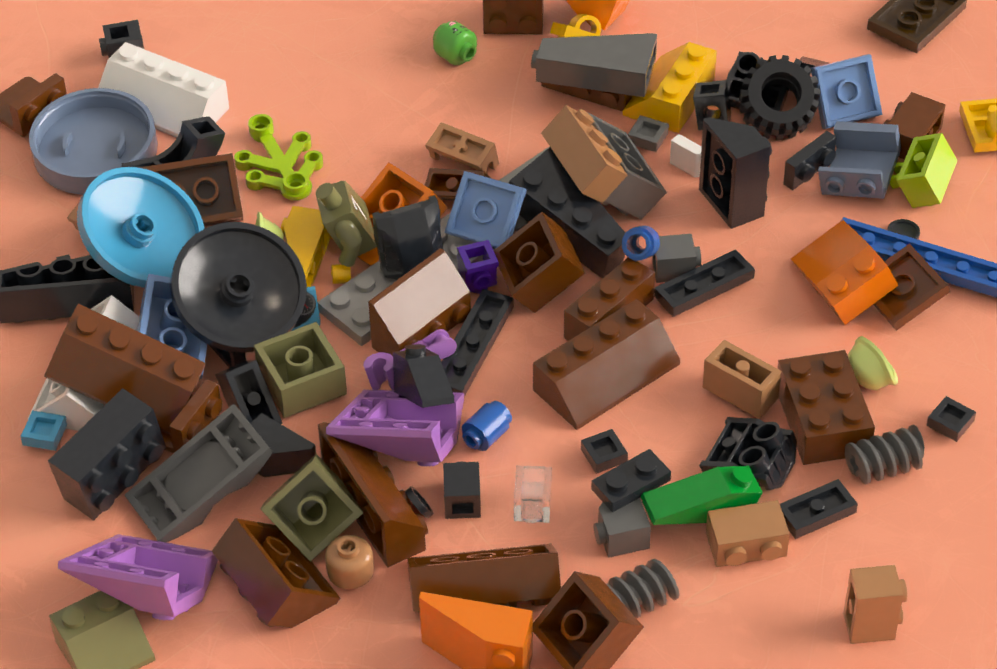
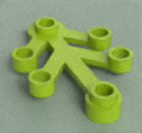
(292, 184)

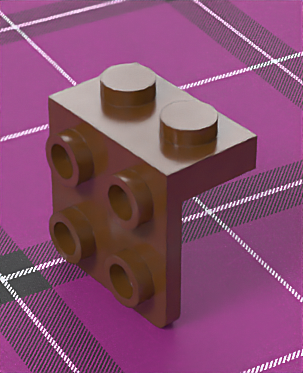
(26, 99)
(195, 416)

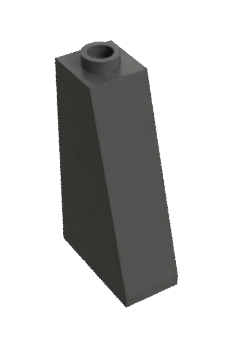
(598, 62)

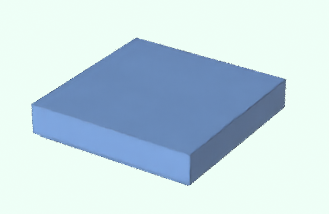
(847, 91)
(485, 209)

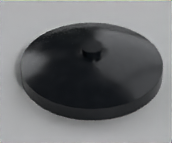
(237, 286)

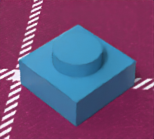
(44, 430)

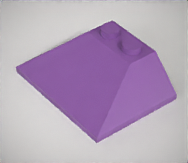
(400, 427)
(145, 573)

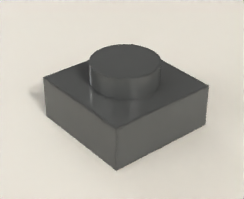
(648, 133)

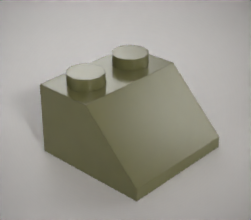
(312, 507)
(101, 634)

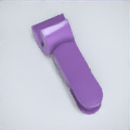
(380, 365)

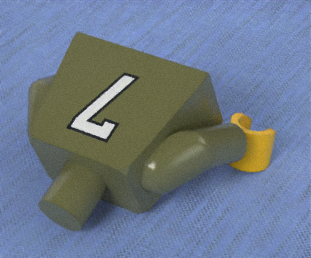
(348, 224)

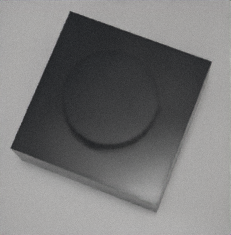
(951, 418)
(604, 451)

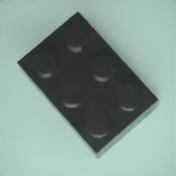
(108, 454)

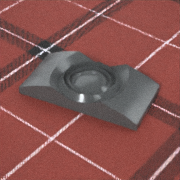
(199, 475)

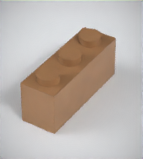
(584, 153)

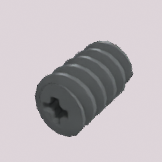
(885, 453)
(643, 586)

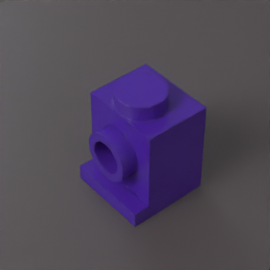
(478, 274)

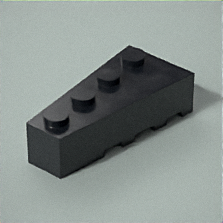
(587, 223)
(57, 288)

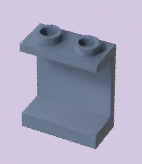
(862, 160)

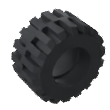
(779, 73)

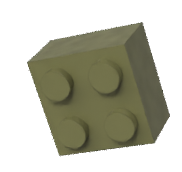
(301, 369)

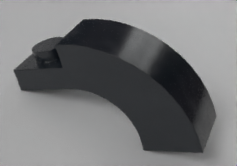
(195, 140)

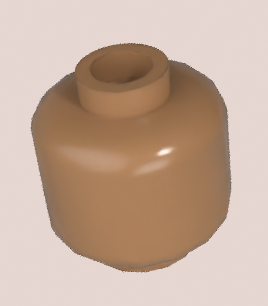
(349, 562)

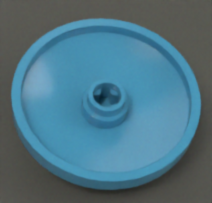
(136, 223)

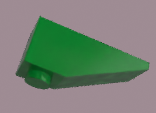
(692, 497)

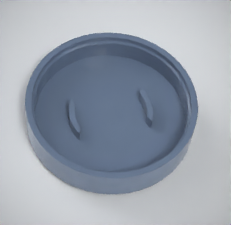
(90, 135)

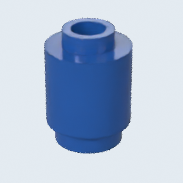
(631, 245)
(486, 425)

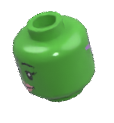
(454, 43)

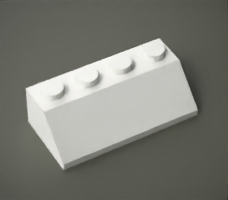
(166, 87)
(74, 406)

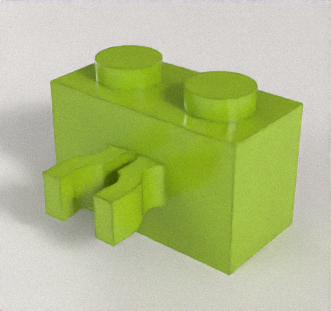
(925, 170)

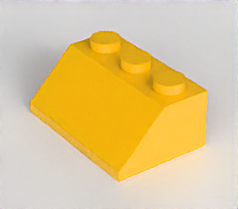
(673, 85)

